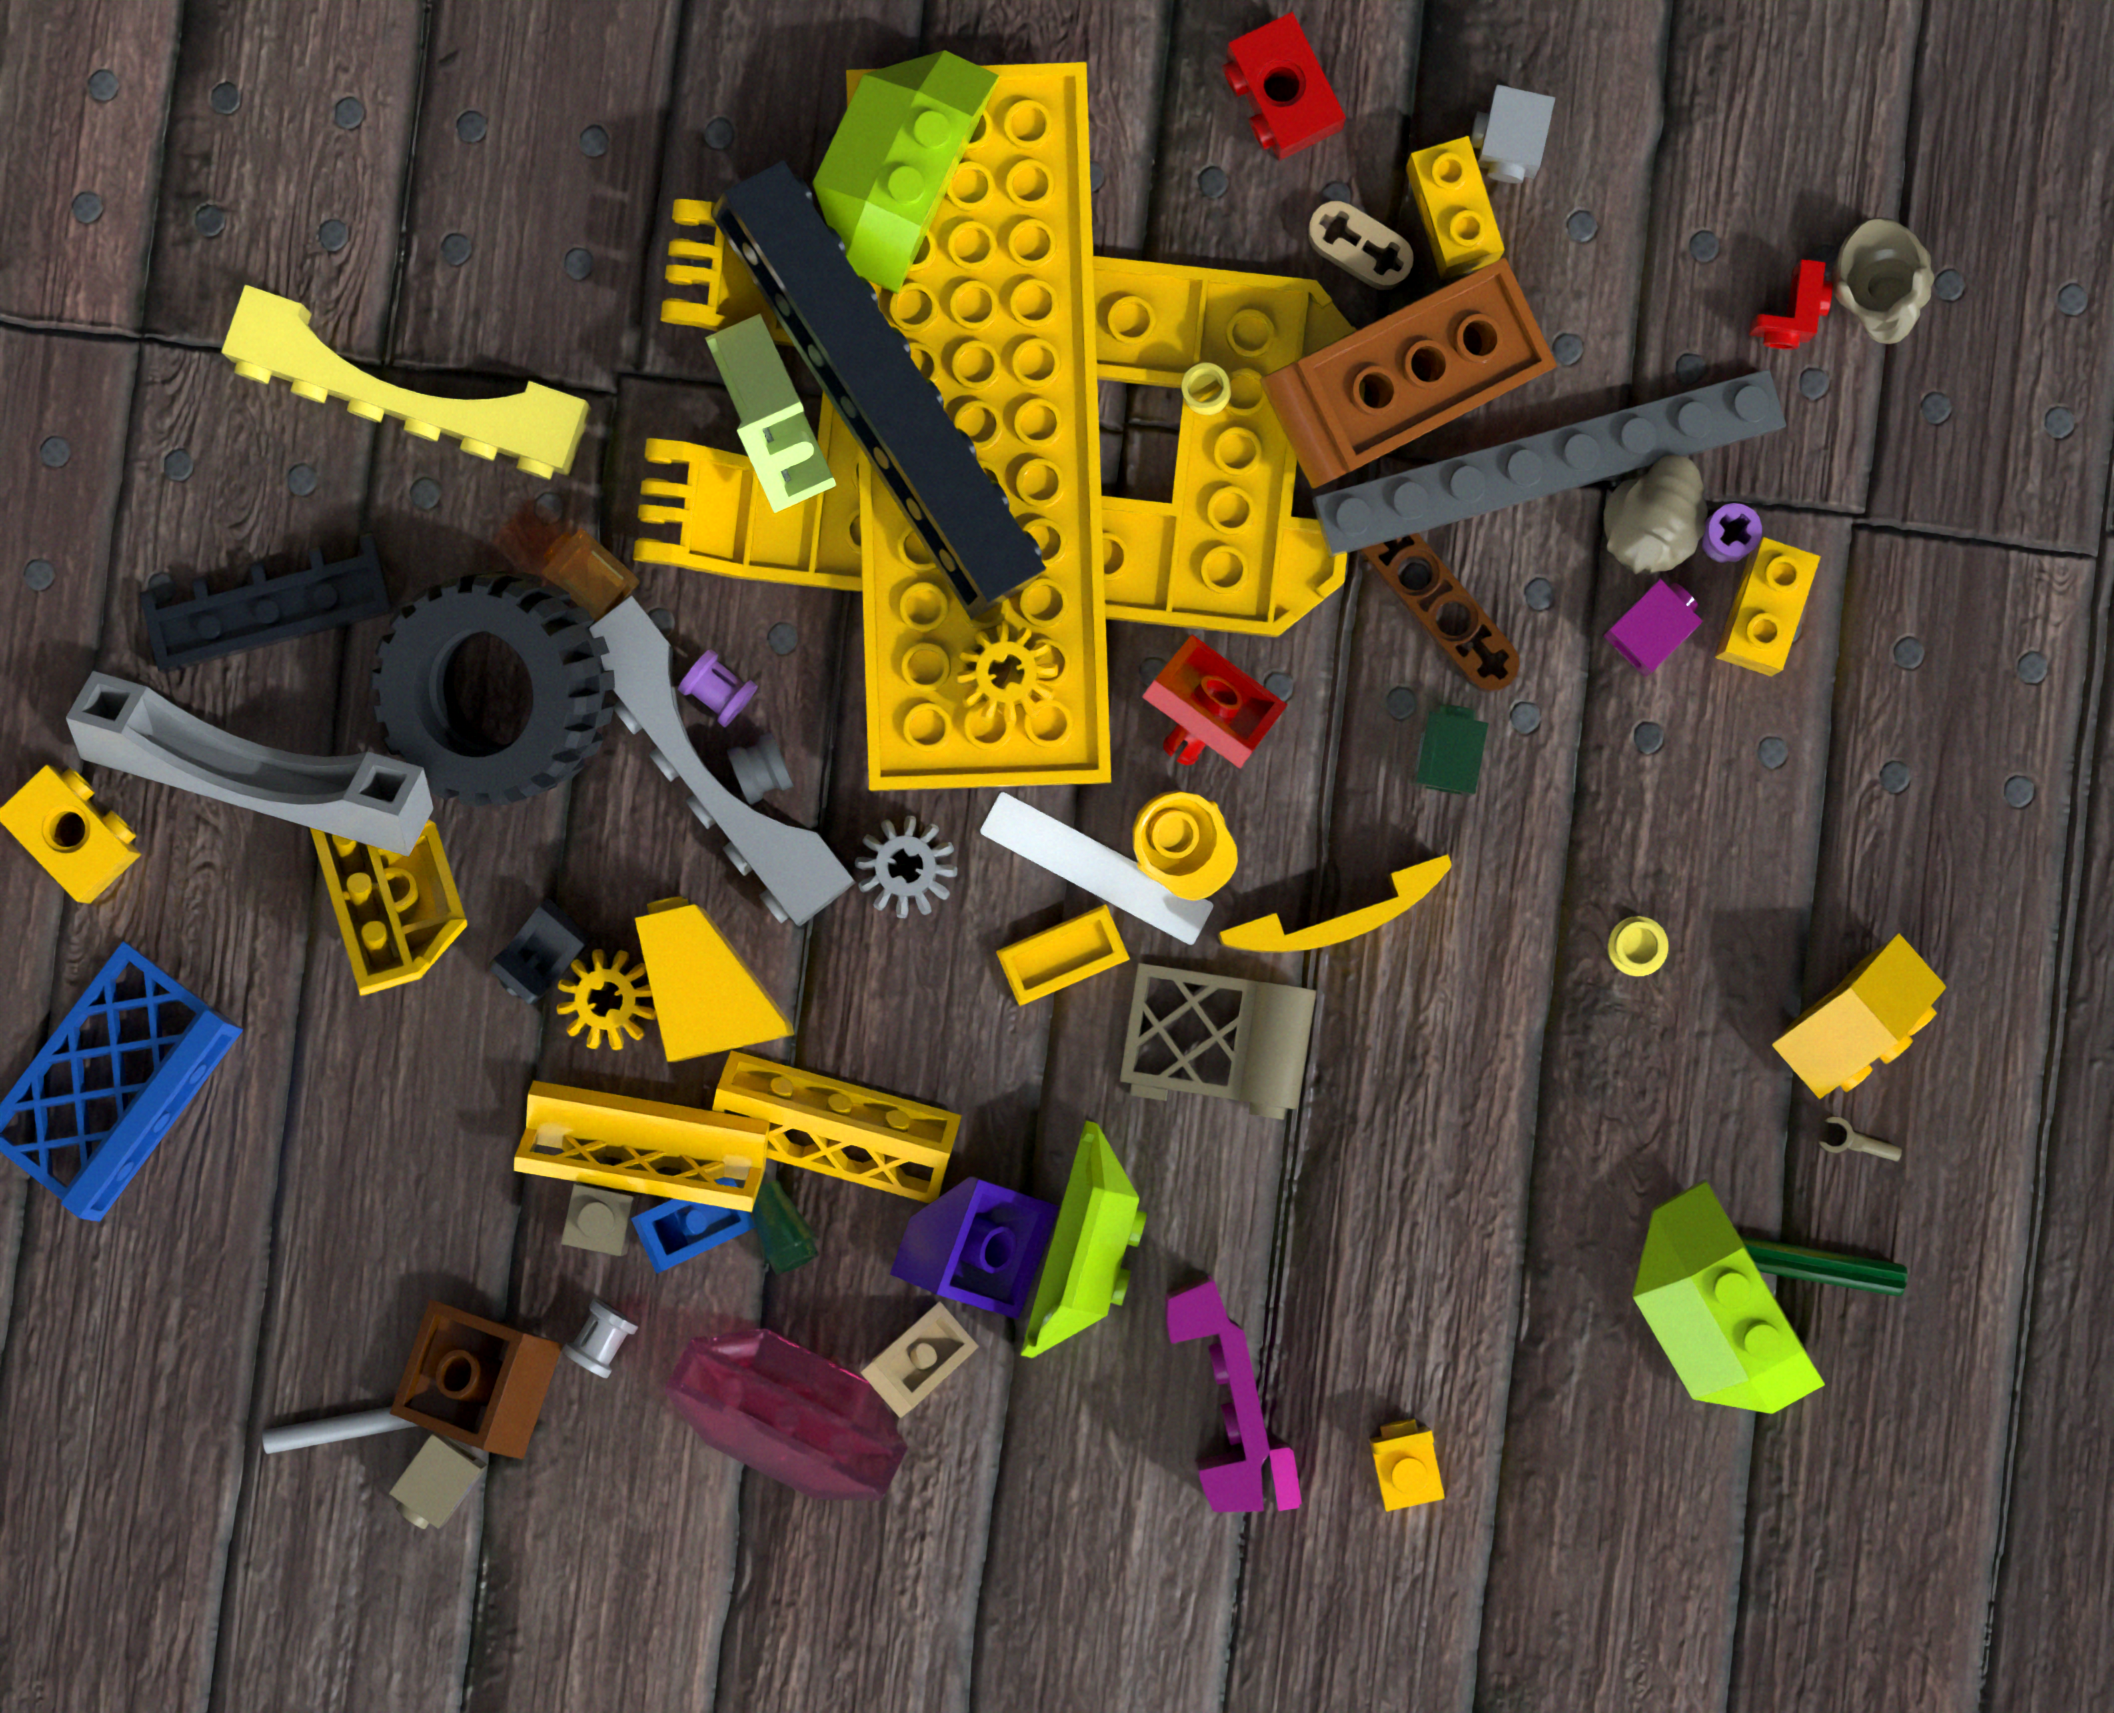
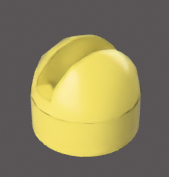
(1202, 380)

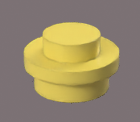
(1637, 946)

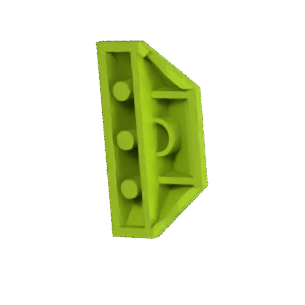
(899, 159)
(1086, 1246)
(1717, 1309)

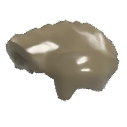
(1883, 278)
(1657, 516)

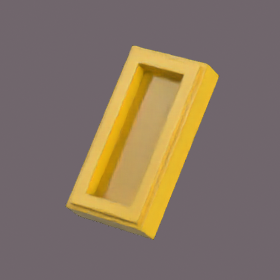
(1062, 955)

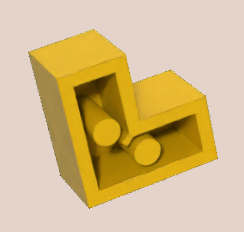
(1862, 1019)

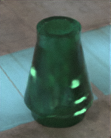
(782, 1230)

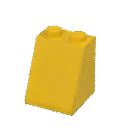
(702, 985)

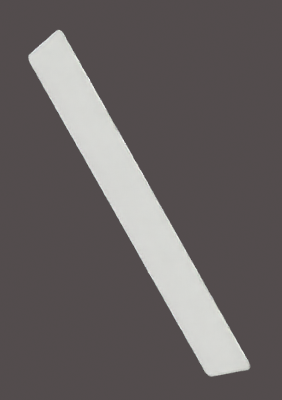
(1093, 867)

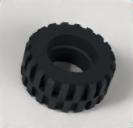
(422, 702)

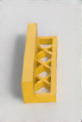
(837, 1117)
(645, 1138)

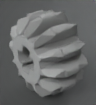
(914, 848)

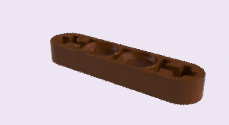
(1426, 602)

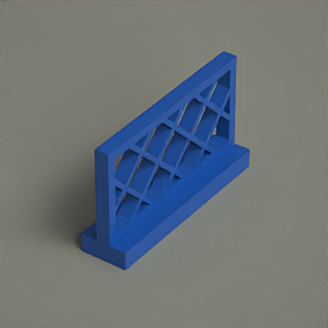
(150, 1112)

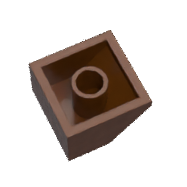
(476, 1379)

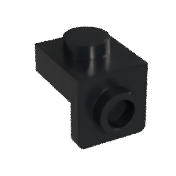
(540, 953)

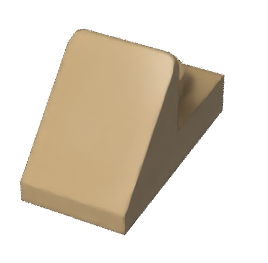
(919, 1359)

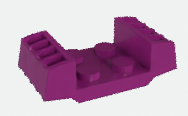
(1233, 1478)

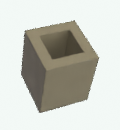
(600, 1219)
(437, 1481)

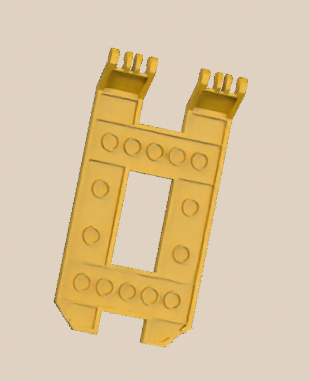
(1208, 561)

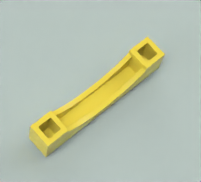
(535, 426)

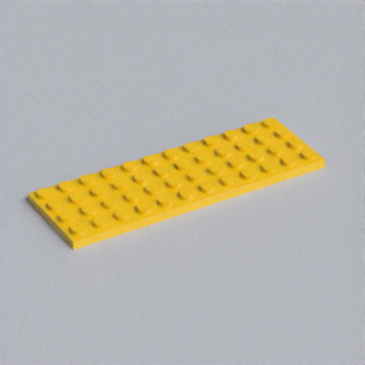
(1009, 339)

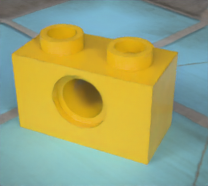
(1454, 207)
(1767, 607)
(36, 819)

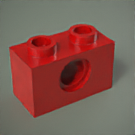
(1284, 52)

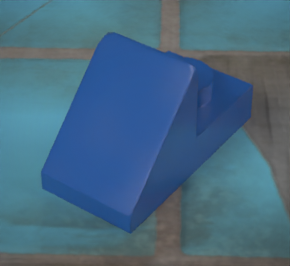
(688, 1228)

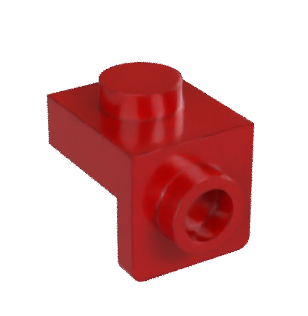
(1807, 300)

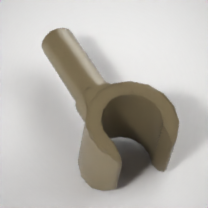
(1859, 1142)

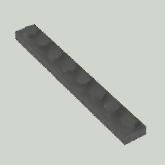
(1548, 463)

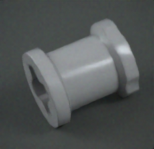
(600, 1338)

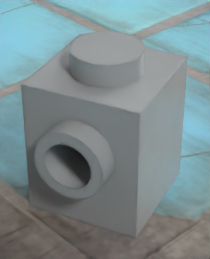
(1512, 133)

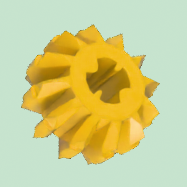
(998, 655)
(615, 1018)

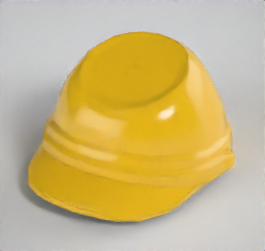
(1184, 844)

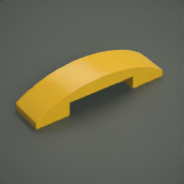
(1407, 888)

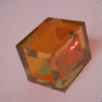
(588, 573)

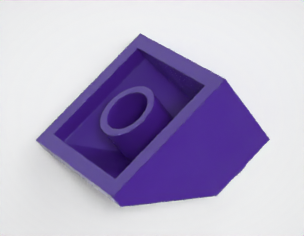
(977, 1246)

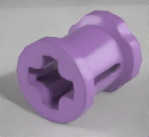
(1748, 535)
(717, 687)

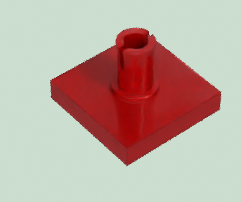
(1212, 705)

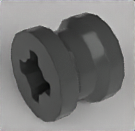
(760, 768)

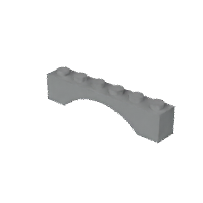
(347, 796)
(789, 860)

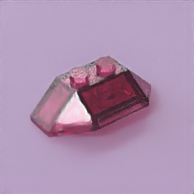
(788, 1414)

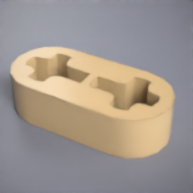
(1368, 233)

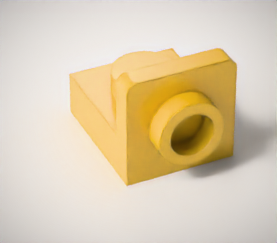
(1406, 1465)

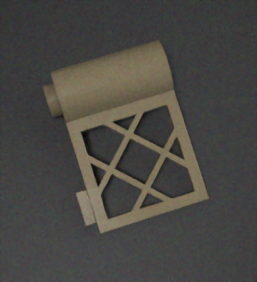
(1267, 1045)

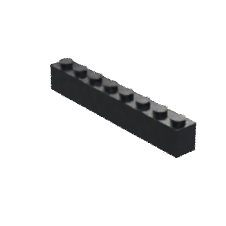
(878, 389)

